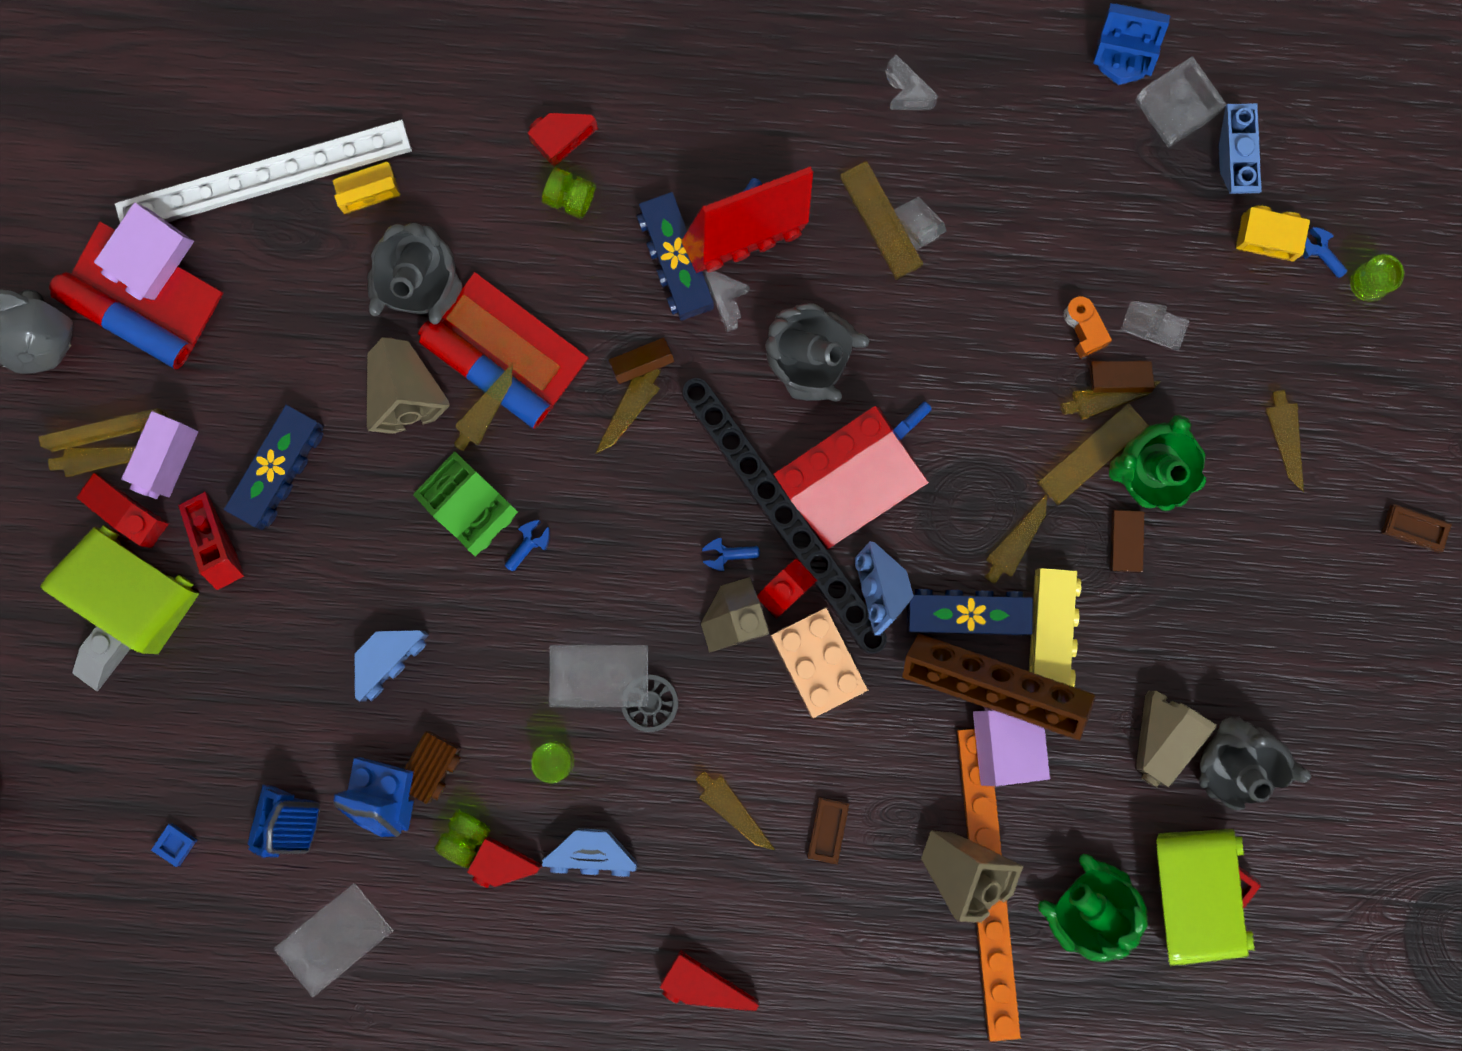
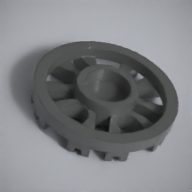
(654, 706)

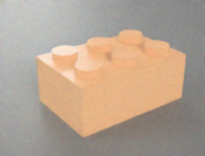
(819, 663)

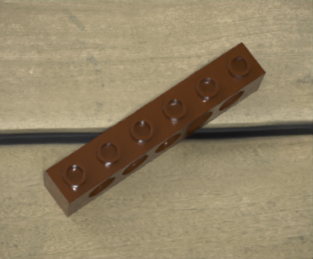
(999, 686)

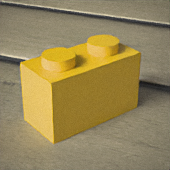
(1273, 233)

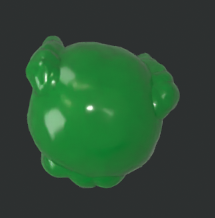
(1161, 465)
(1098, 913)

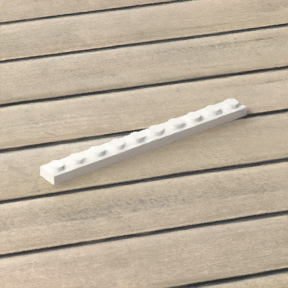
(274, 173)

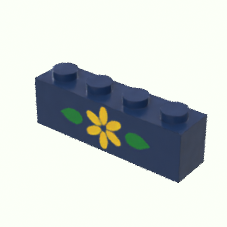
(666, 230)
(274, 468)
(969, 613)

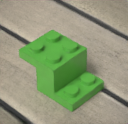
(465, 504)

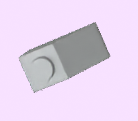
(98, 658)

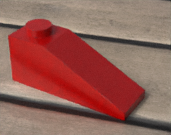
(122, 512)
(210, 542)
(698, 985)

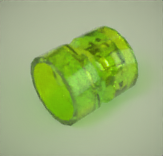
(569, 193)
(1377, 277)
(552, 762)
(460, 841)

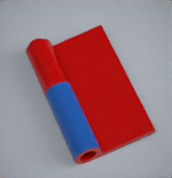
(160, 327)
(484, 368)

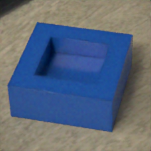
(174, 845)

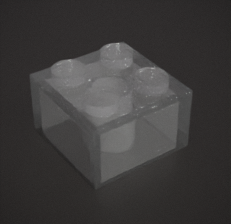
(1180, 102)

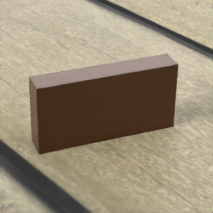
(641, 360)
(1121, 376)
(1416, 528)
(1127, 541)
(828, 830)

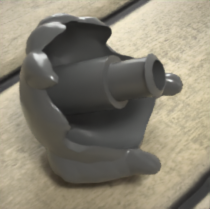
(413, 272)
(811, 350)
(1246, 764)

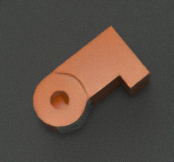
(1088, 326)

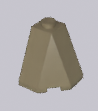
(400, 388)
(734, 616)
(1168, 738)
(969, 875)

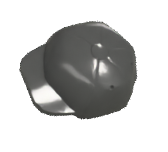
(32, 333)

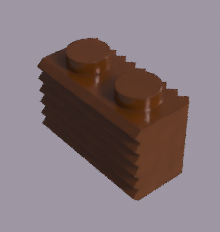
(430, 766)

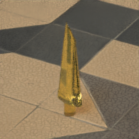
(635, 399)
(1091, 403)
(479, 417)
(1286, 430)
(89, 459)
(1012, 549)
(725, 803)

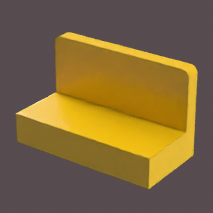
(365, 188)

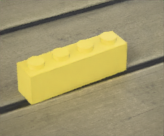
(1054, 624)

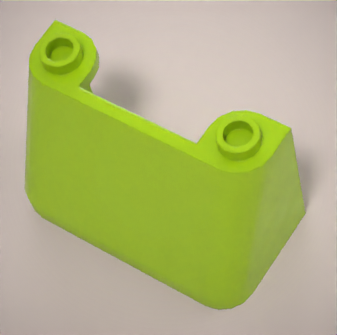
(120, 591)
(1202, 896)

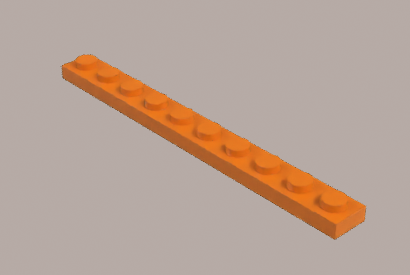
(994, 931)

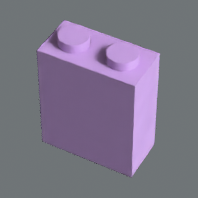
(143, 252)
(159, 456)
(1009, 749)

